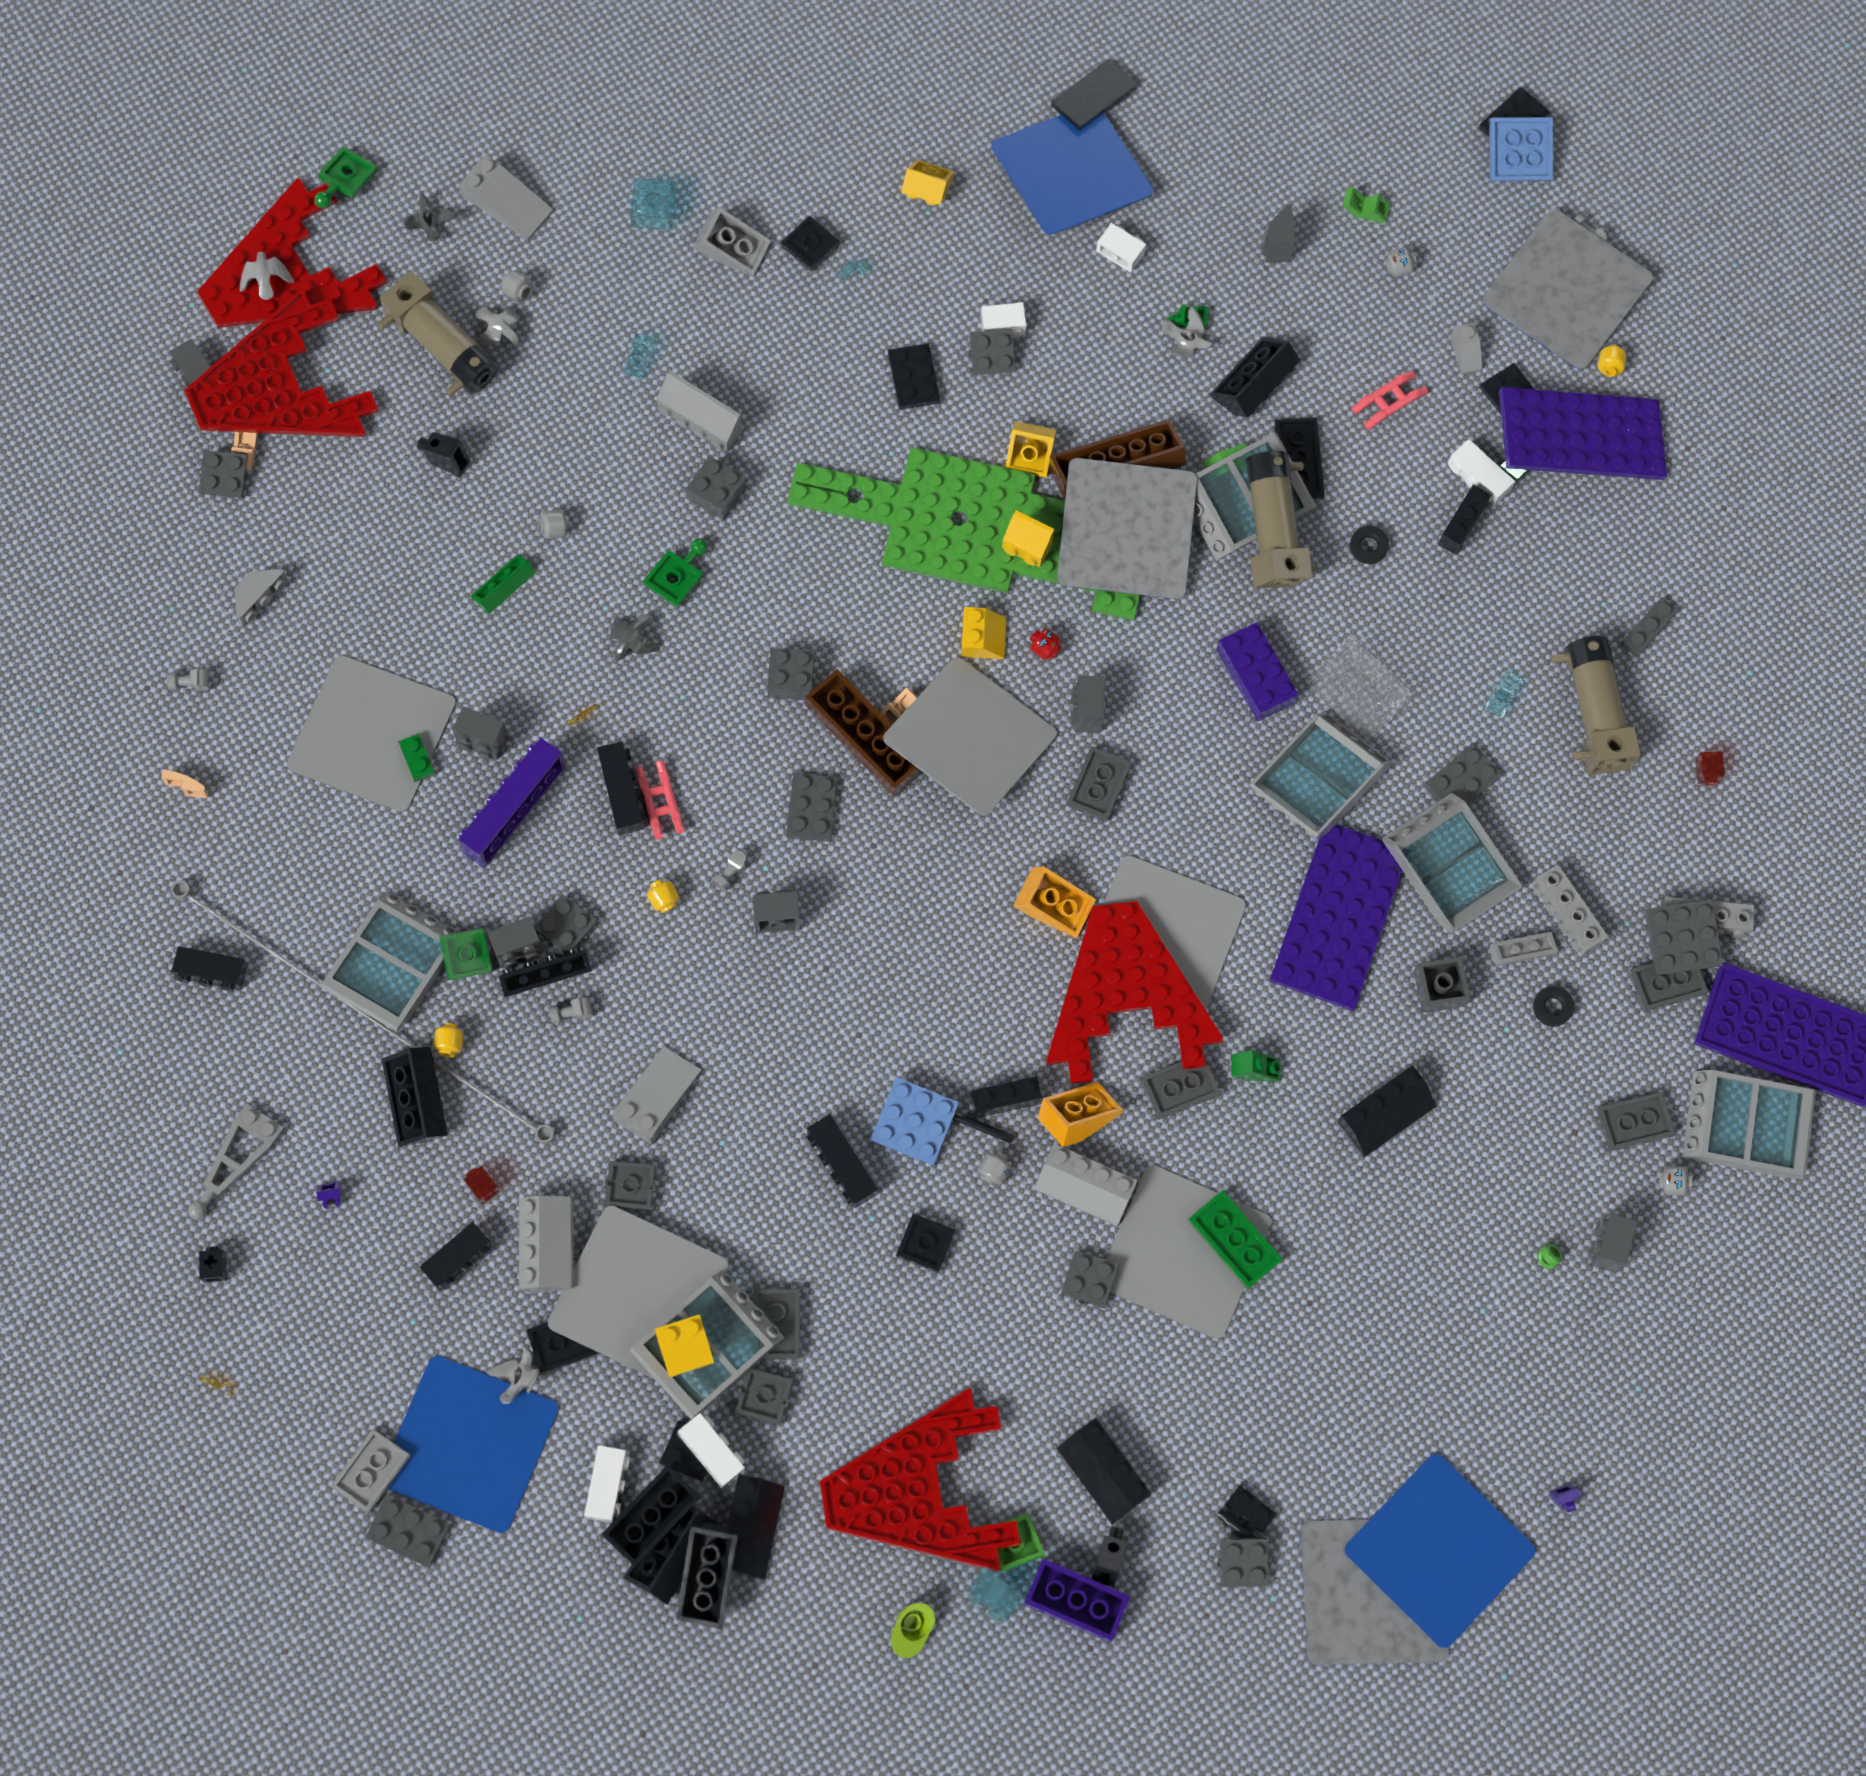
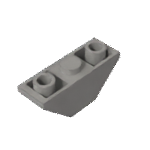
(256, 591)

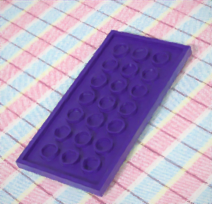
(1582, 433)
(1338, 918)
(1786, 1033)

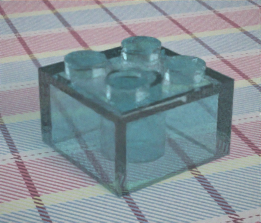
(653, 204)
(993, 1596)

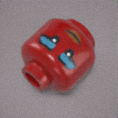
(1045, 644)

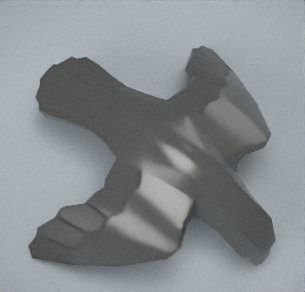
(428, 219)
(631, 637)

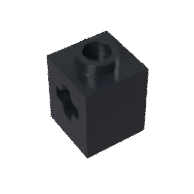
(219, 1270)

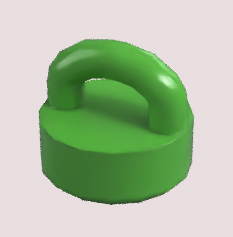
(1549, 1256)

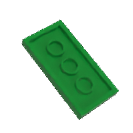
(1235, 1240)

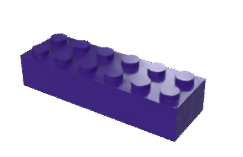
(511, 802)

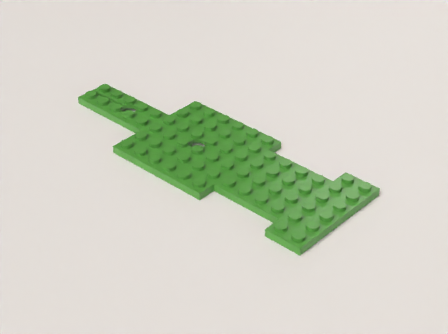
(921, 524)

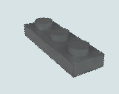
(1649, 627)

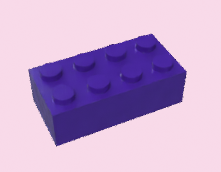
(1257, 671)
(1076, 1601)

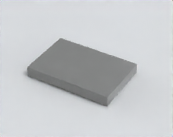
(370, 1471)

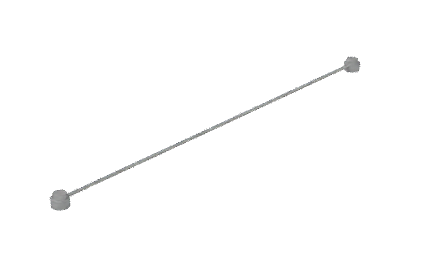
(181, 891)

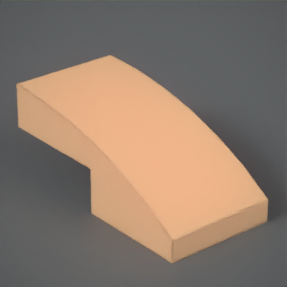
(246, 444)
(899, 705)
(189, 785)

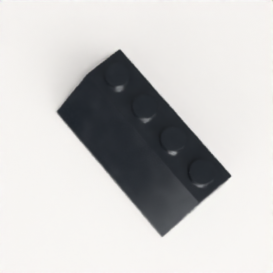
(1255, 376)
(414, 1096)
(1387, 1111)
(1104, 1471)
(650, 1516)
(755, 1520)
(664, 1565)
(707, 1575)

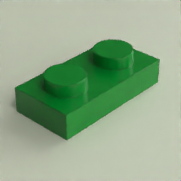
(416, 757)

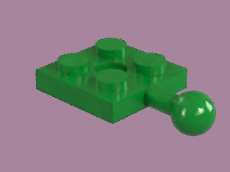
(347, 184)
(674, 565)

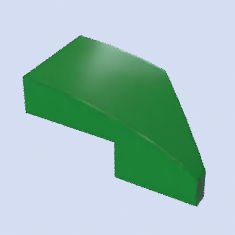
(1181, 317)

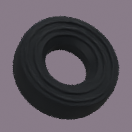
(1369, 532)
(1553, 1019)

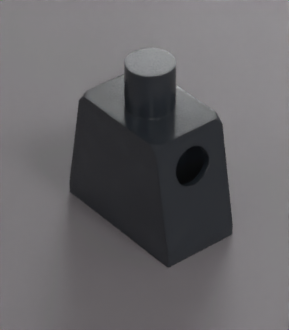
(445, 453)
(1109, 1557)

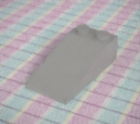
(504, 198)
(656, 1095)

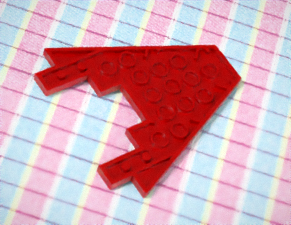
(276, 236)
(257, 390)
(1120, 971)
(896, 1494)

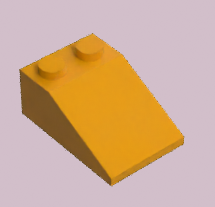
(1054, 901)
(1078, 1113)

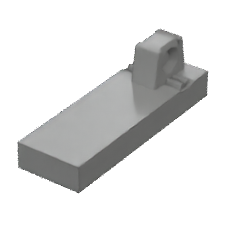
(1523, 949)

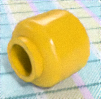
(1612, 361)
(663, 895)
(448, 1040)

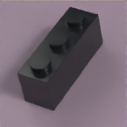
(1464, 519)
(209, 969)
(1006, 1097)
(456, 1257)

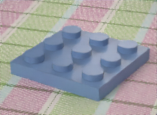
(1521, 149)
(914, 1121)

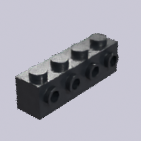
(620, 788)
(544, 973)
(842, 1161)

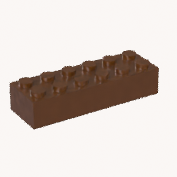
(1147, 446)
(860, 730)

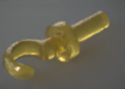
(582, 714)
(215, 1383)

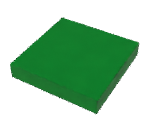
(466, 954)

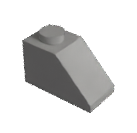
(1467, 348)

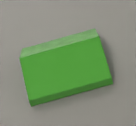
(1029, 1548)

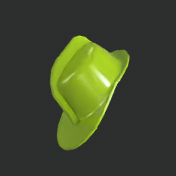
(912, 1629)

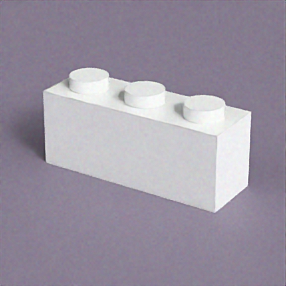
(1480, 471)
(711, 1449)
(606, 1484)

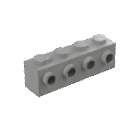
(1569, 910)
(1730, 917)

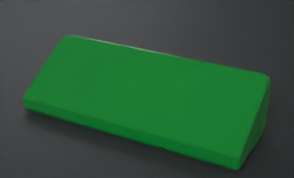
(503, 583)

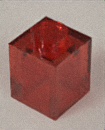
(1710, 768)
(481, 1184)

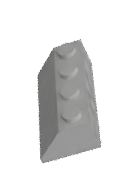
(699, 412)
(1085, 1184)
(545, 1243)

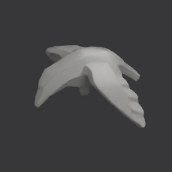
(262, 270)
(498, 326)
(1188, 338)
(519, 1372)

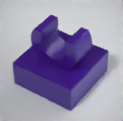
(329, 1191)
(1565, 1497)

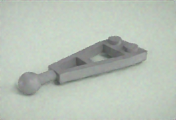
(254, 1124)

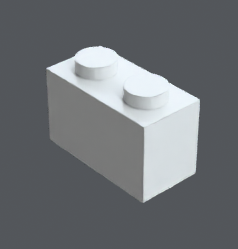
(1121, 247)
(1003, 318)

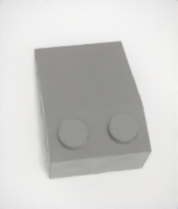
(731, 242)

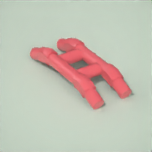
(1387, 410)
(648, 793)

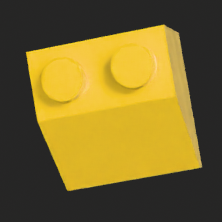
(927, 182)
(1030, 448)
(1028, 539)
(983, 634)
(684, 1346)

